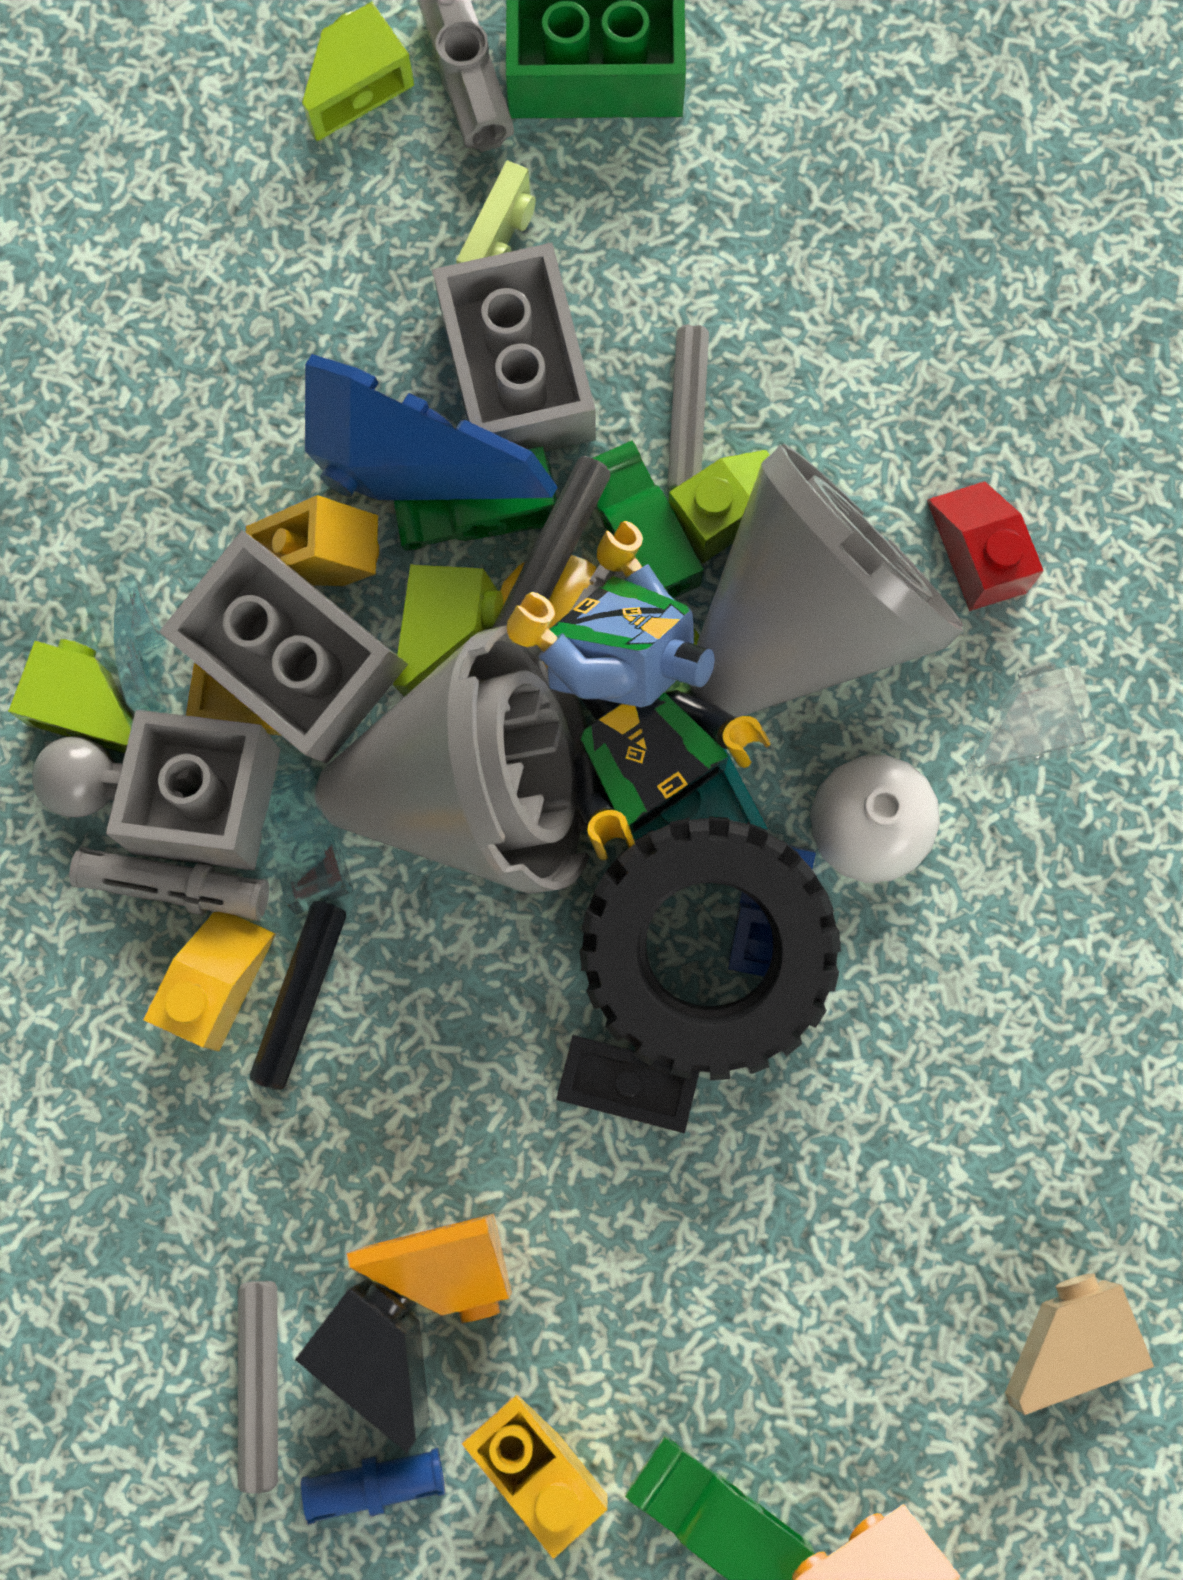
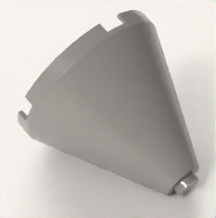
(812, 596)
(471, 770)

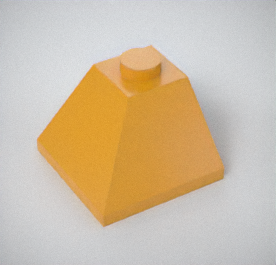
(443, 1268)

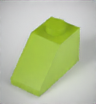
(354, 70)
(715, 501)
(440, 615)
(72, 695)

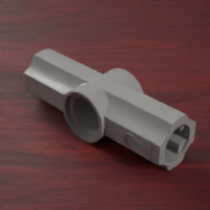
(471, 83)

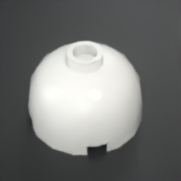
(875, 818)

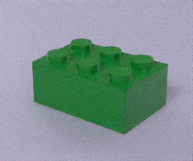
(595, 58)

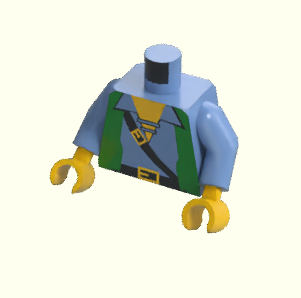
(620, 640)

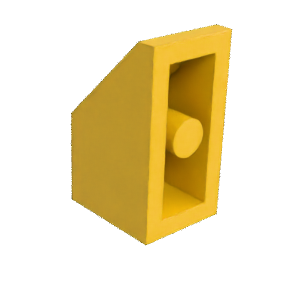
(322, 540)
(210, 980)

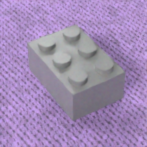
(517, 348)
(283, 648)

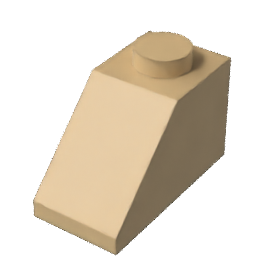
(1077, 1345)

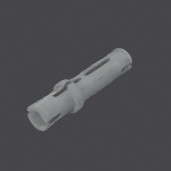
(194, 887)

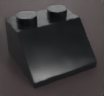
(373, 1360)

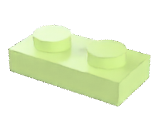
(505, 210)

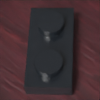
(625, 1086)

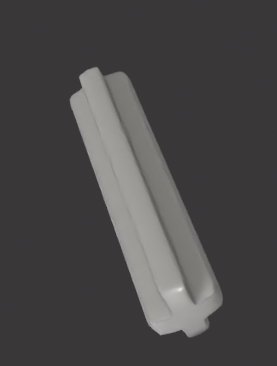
(688, 404)
(257, 1387)

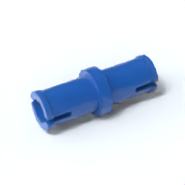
(372, 1486)

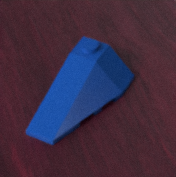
(406, 448)

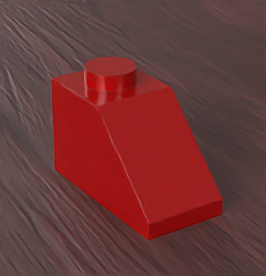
(986, 544)

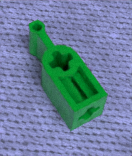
(636, 499)
(470, 519)
(715, 1517)

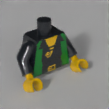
(651, 759)

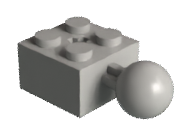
(165, 761)

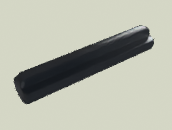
(298, 995)

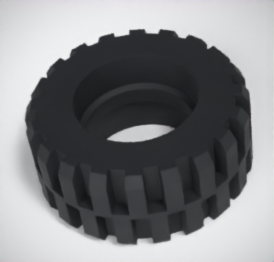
(699, 1035)

